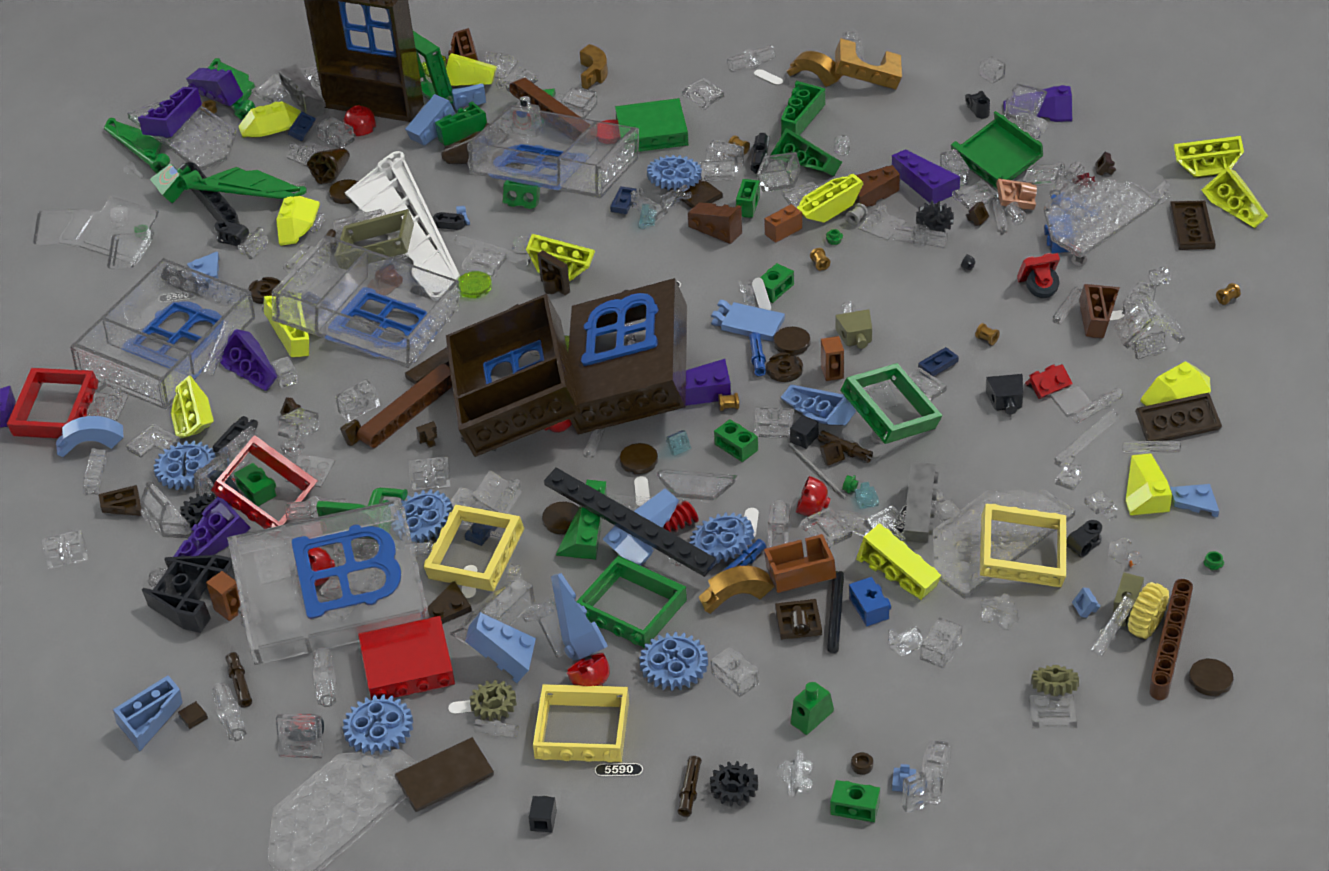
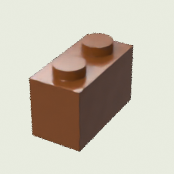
(783, 223)
(832, 358)
(224, 595)

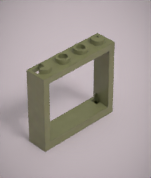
(380, 226)

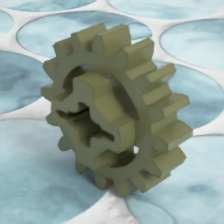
(1055, 680)
(493, 700)

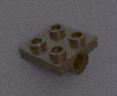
(553, 274)
(798, 619)

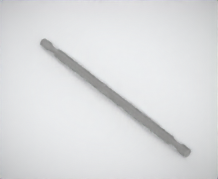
(818, 471)

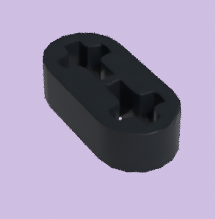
(449, 221)

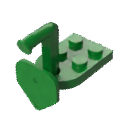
(326, 508)

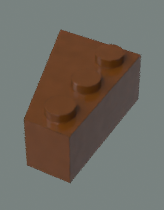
(463, 45)
(878, 185)
(716, 221)
(1096, 308)

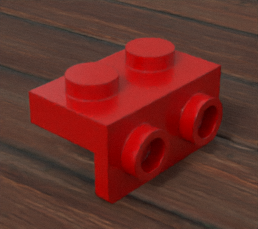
(1049, 381)

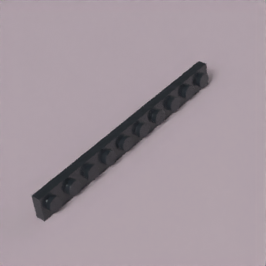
(630, 522)

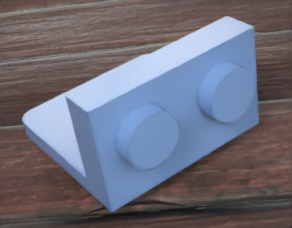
(464, 95)

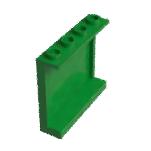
(659, 123)
(999, 150)

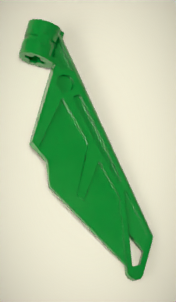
(242, 105)
(142, 145)
(243, 183)

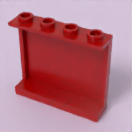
(406, 658)

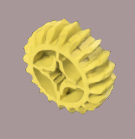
(1148, 610)

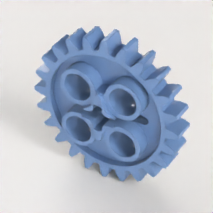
(674, 172)
(171, 465)
(426, 514)
(723, 536)
(673, 661)
(378, 724)

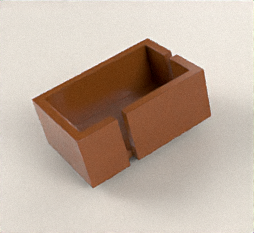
(792, 570)

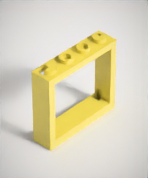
(499, 560)
(1022, 571)
(580, 696)

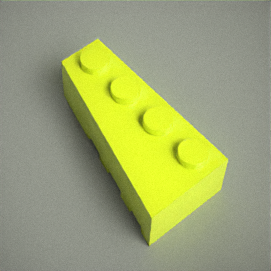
(293, 339)
(898, 562)

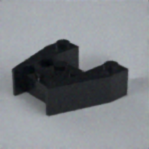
(182, 586)

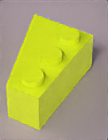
(469, 71)

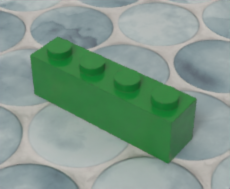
(802, 107)
(807, 153)
(584, 531)

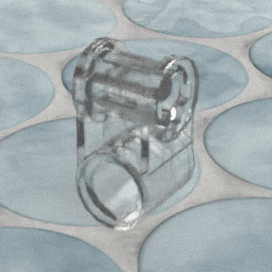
(1033, 125)

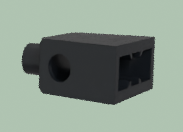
(1005, 392)

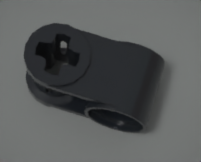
(978, 104)
(231, 232)
(1085, 538)

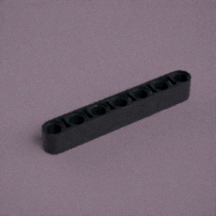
(214, 201)

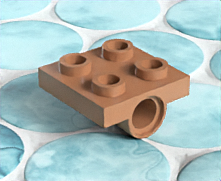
(1016, 191)

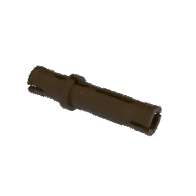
(853, 449)
(236, 673)
(688, 792)

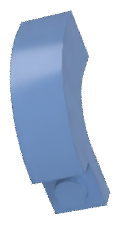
(89, 429)

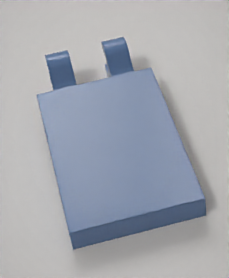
(747, 319)

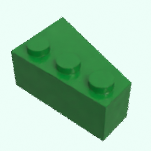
(462, 124)

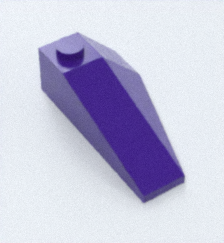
(1056, 104)
(247, 359)
(212, 531)

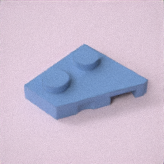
(206, 264)
(1195, 498)

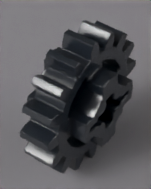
(935, 216)
(193, 509)
(734, 783)

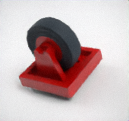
(1040, 274)

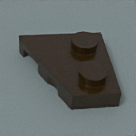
(121, 501)
(449, 604)

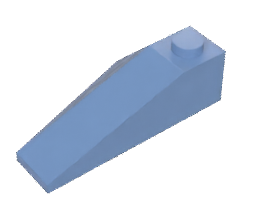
(819, 405)
(659, 511)
(577, 633)

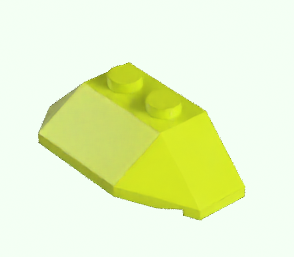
(268, 119)
(1209, 156)
(831, 198)
(295, 218)
(576, 257)
(1177, 383)
(190, 409)

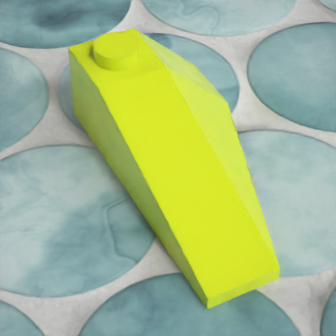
(1234, 196)
(1147, 487)

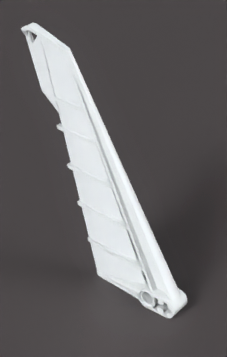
(378, 192)

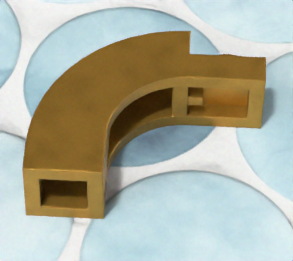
(597, 62)
(818, 64)
(733, 582)

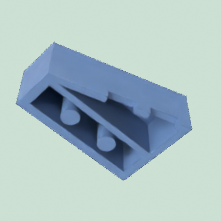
(422, 127)
(501, 643)
(148, 711)

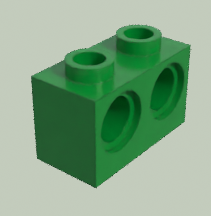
(520, 190)
(736, 440)

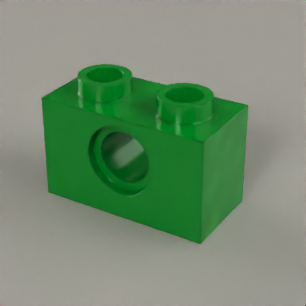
(748, 197)
(777, 281)
(255, 484)
(855, 801)

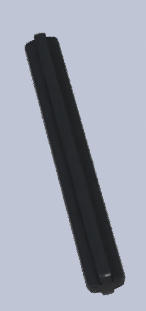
(835, 612)

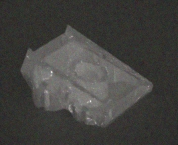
(1024, 99)

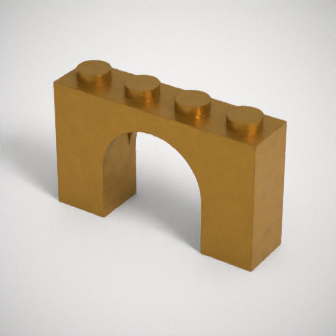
(850, 65)

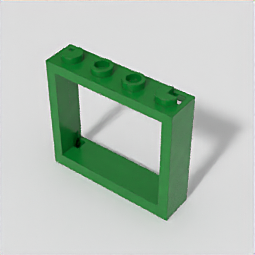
(436, 68)
(875, 416)
(645, 578)

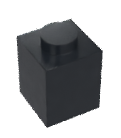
(804, 431)
(542, 814)

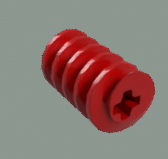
(683, 513)

